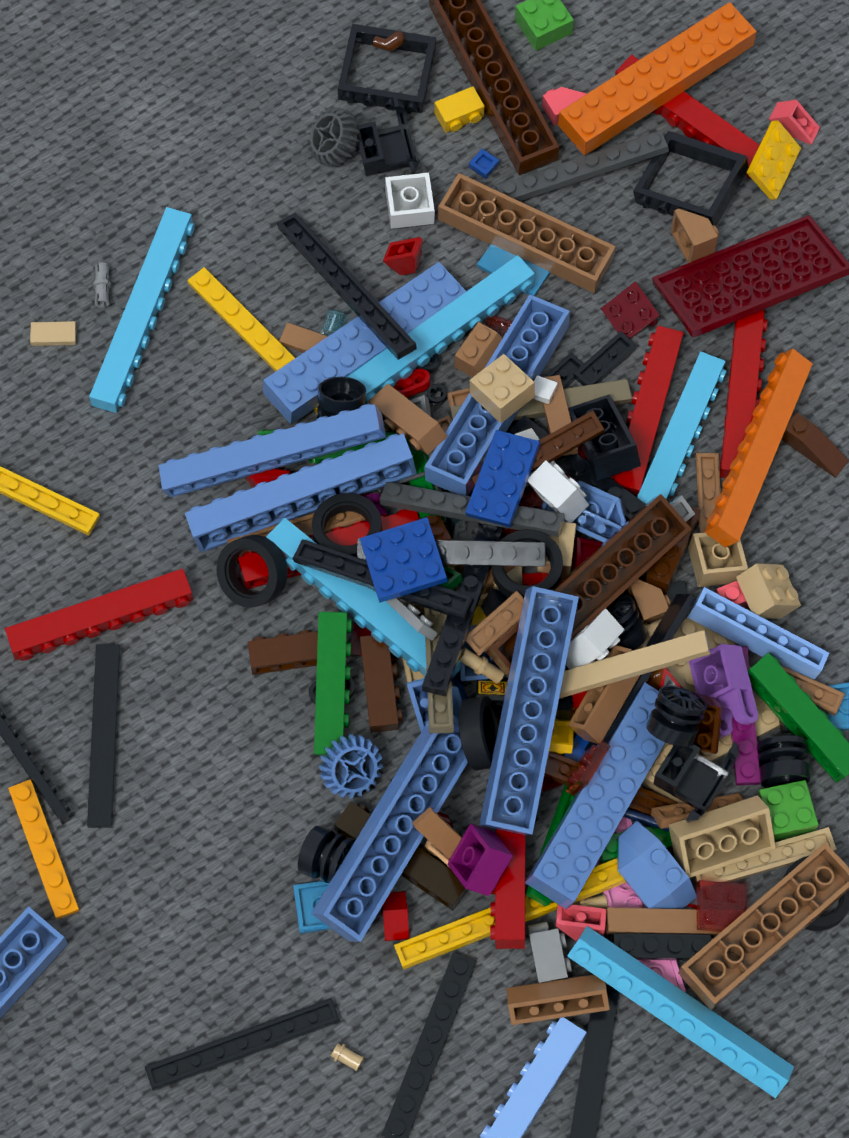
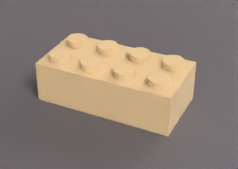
(723, 836)

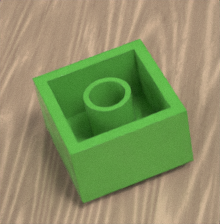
(543, 21)
(790, 809)

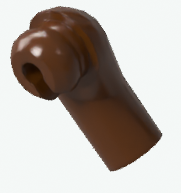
(391, 42)

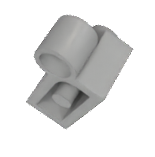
(548, 952)

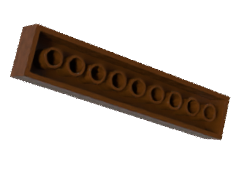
(497, 83)
(610, 569)

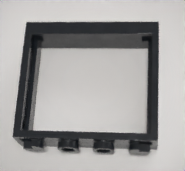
(374, 97)
(702, 152)

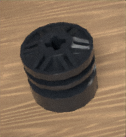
(340, 395)
(627, 615)
(676, 716)
(783, 760)
(323, 853)

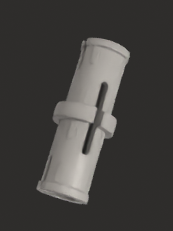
(102, 285)

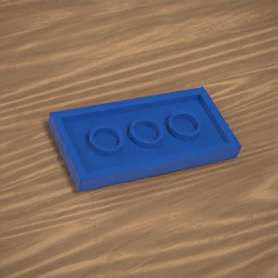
(503, 478)

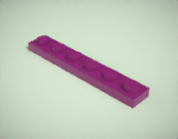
(747, 763)

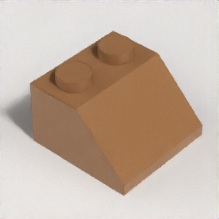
(693, 235)
(477, 350)

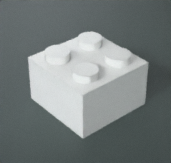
(409, 200)
(558, 491)
(594, 640)

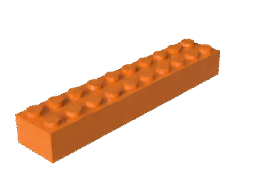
(656, 78)

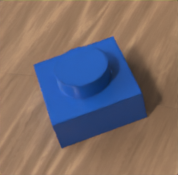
(483, 163)

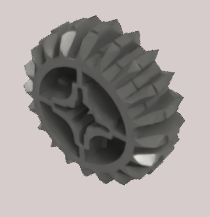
(333, 137)

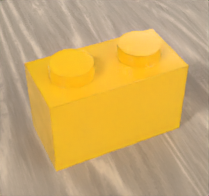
(459, 109)

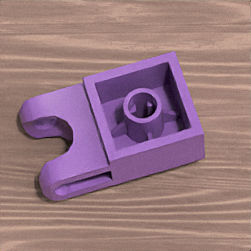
(727, 680)

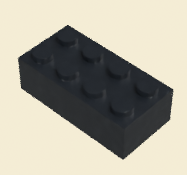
(615, 448)

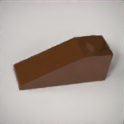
(814, 445)

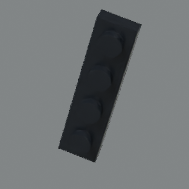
(660, 946)

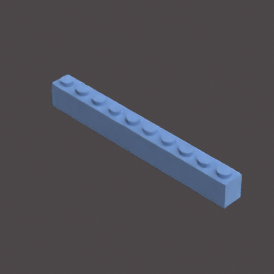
(272, 450)

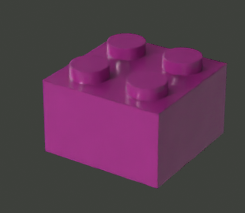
(479, 859)

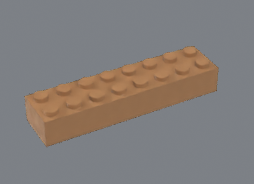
(526, 232)
(766, 926)

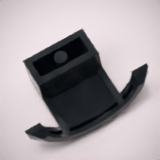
(388, 147)
(693, 777)

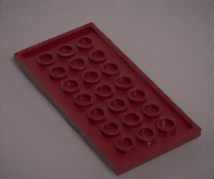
(751, 276)

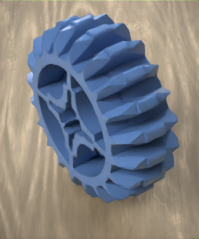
(341, 783)

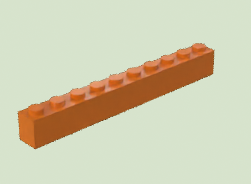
(758, 448)

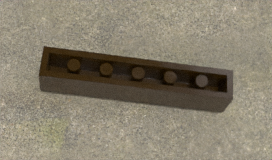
(422, 869)

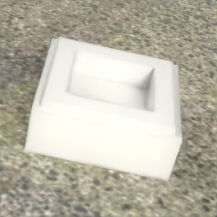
(544, 389)

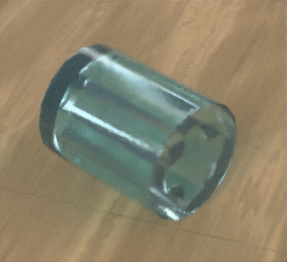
(333, 321)

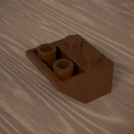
(709, 728)

